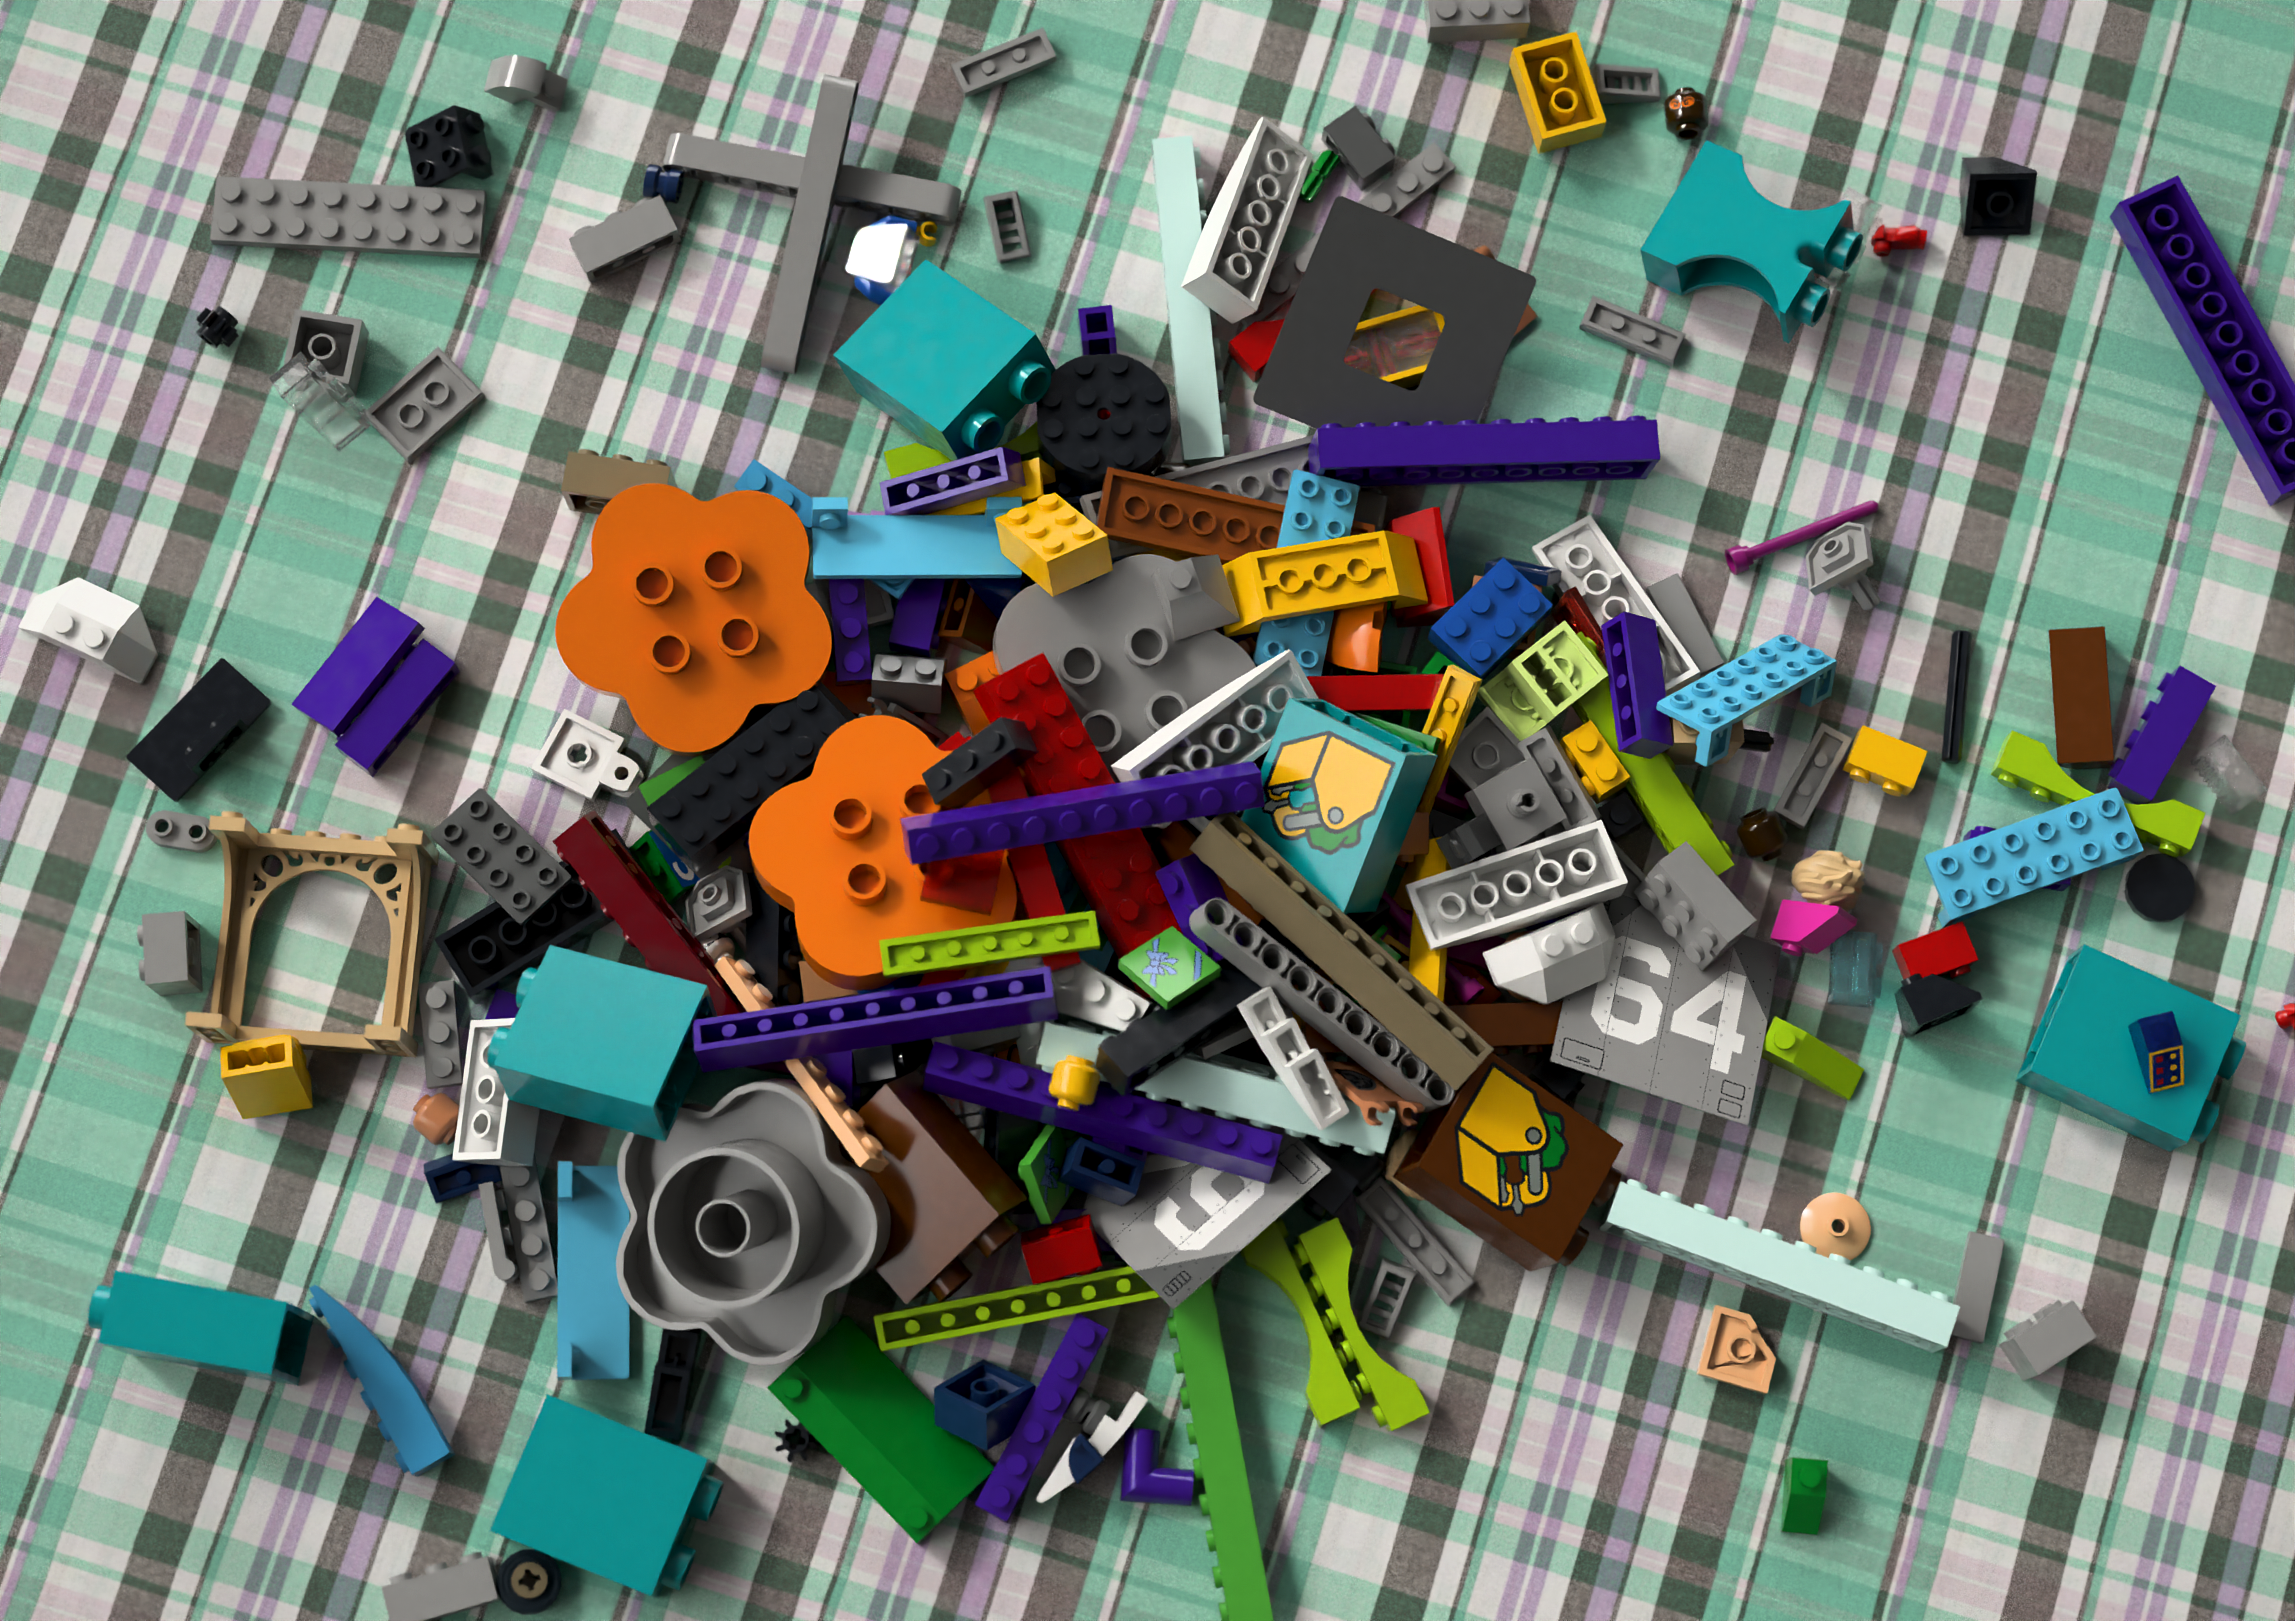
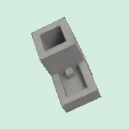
(526, 78)

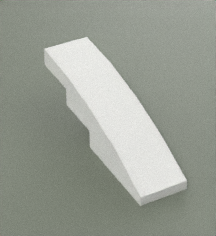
(1292, 1059)
(1102, 1440)

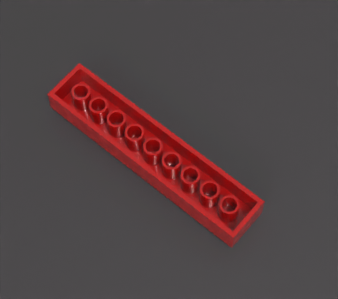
(1110, 867)

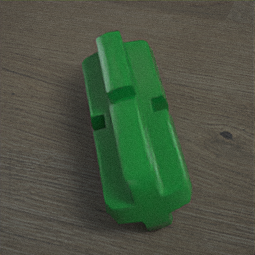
(1320, 171)

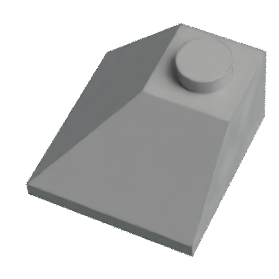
(1195, 596)

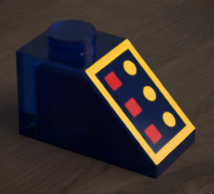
(2159, 1051)

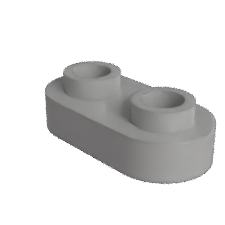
(180, 831)

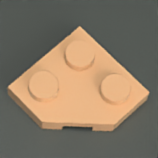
(1736, 1351)

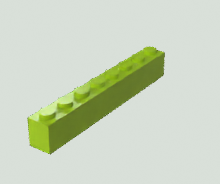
(1653, 784)
(1010, 1307)

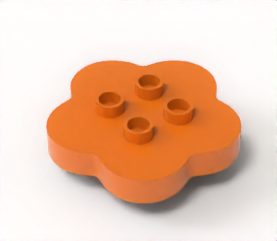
(695, 613)
(839, 854)

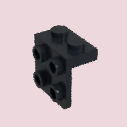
(448, 146)

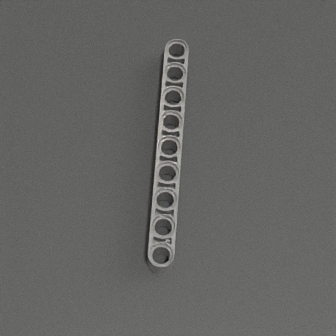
(781, 175)
(810, 224)
(1306, 1005)

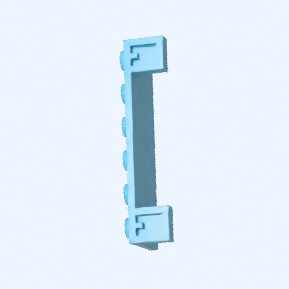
(1313, 512)
(908, 544)
(1747, 686)
(2032, 855)
(589, 1300)

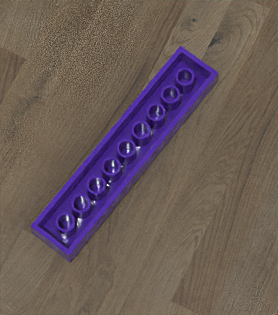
(2215, 329)
(1486, 452)

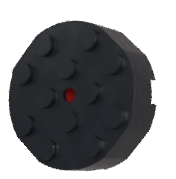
(1103, 416)

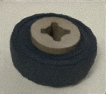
(531, 1594)

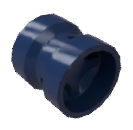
(667, 183)

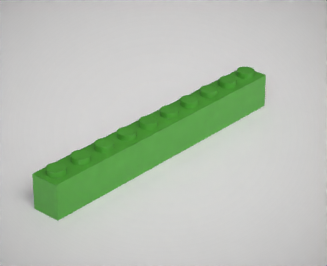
(1219, 1458)

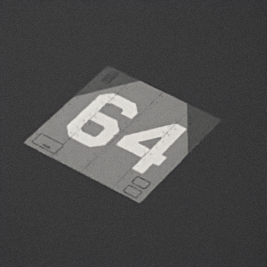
(1668, 1022)
(1197, 1217)

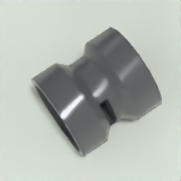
(1078, 1411)

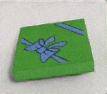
(1169, 967)
(1040, 1172)

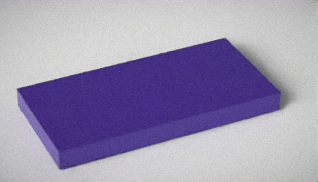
(358, 666)

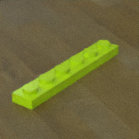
(989, 944)

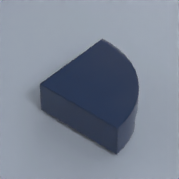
(1083, 1458)

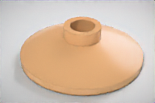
(1818, 1231)

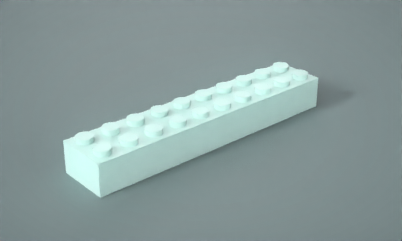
(1221, 1084)
(1780, 1267)

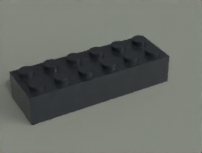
(724, 793)
(495, 950)

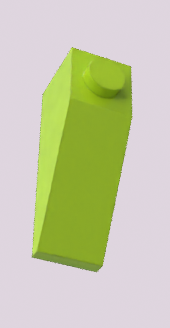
(1810, 1058)

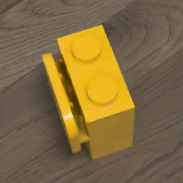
(267, 1076)

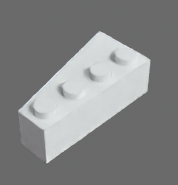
(1092, 994)

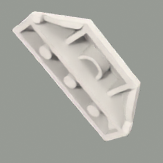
(94, 627)
(1555, 957)

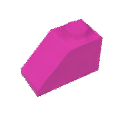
(1809, 926)

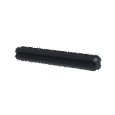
(1956, 697)

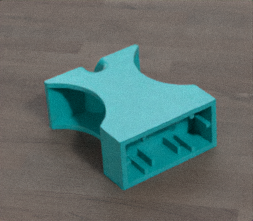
(1733, 236)

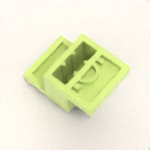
(1542, 682)

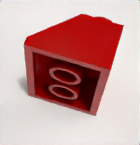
(1429, 541)

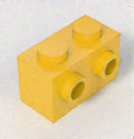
(1884, 761)
(1594, 762)

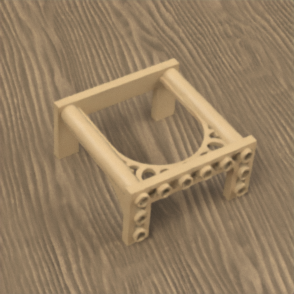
(243, 858)

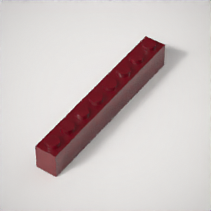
(640, 909)

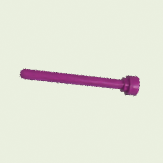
(1741, 558)
(1466, 989)

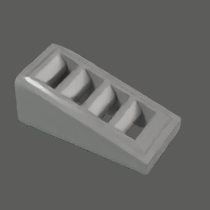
(1609, 95)
(1003, 199)
(1398, 1303)

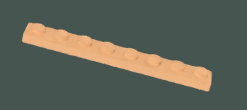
(809, 1073)

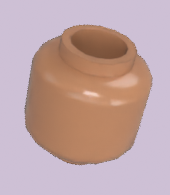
(436, 1118)

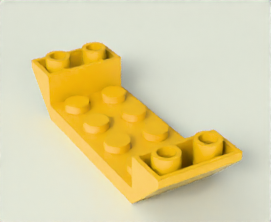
(1324, 578)

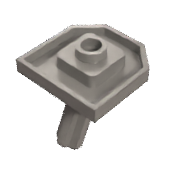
(1843, 559)
(720, 905)

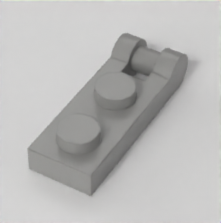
(498, 1234)

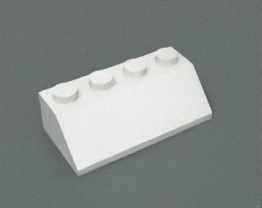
(488, 1123)

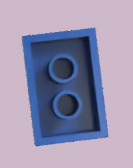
(1490, 620)

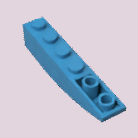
(762, 479)
(387, 1388)

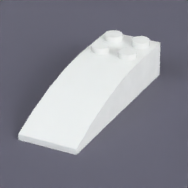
(1248, 223)
(1610, 589)
(1223, 728)
(1518, 887)

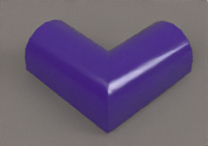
(1143, 1479)

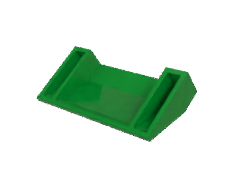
(880, 1429)

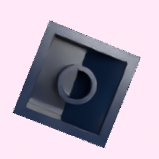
(982, 1403)

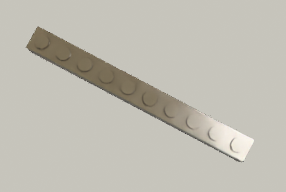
(1341, 949)

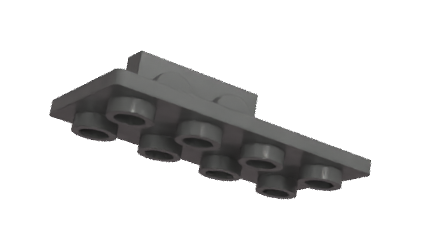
(501, 856)

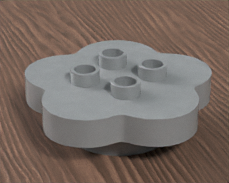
(1117, 654)
(747, 1222)

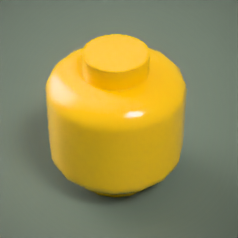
(1074, 1082)

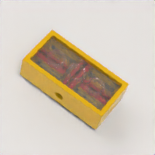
(1396, 345)

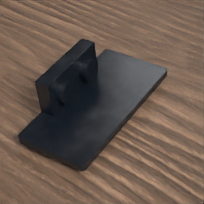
(199, 730)

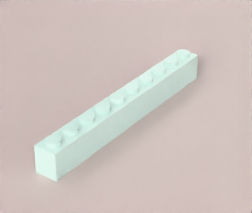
(1188, 317)

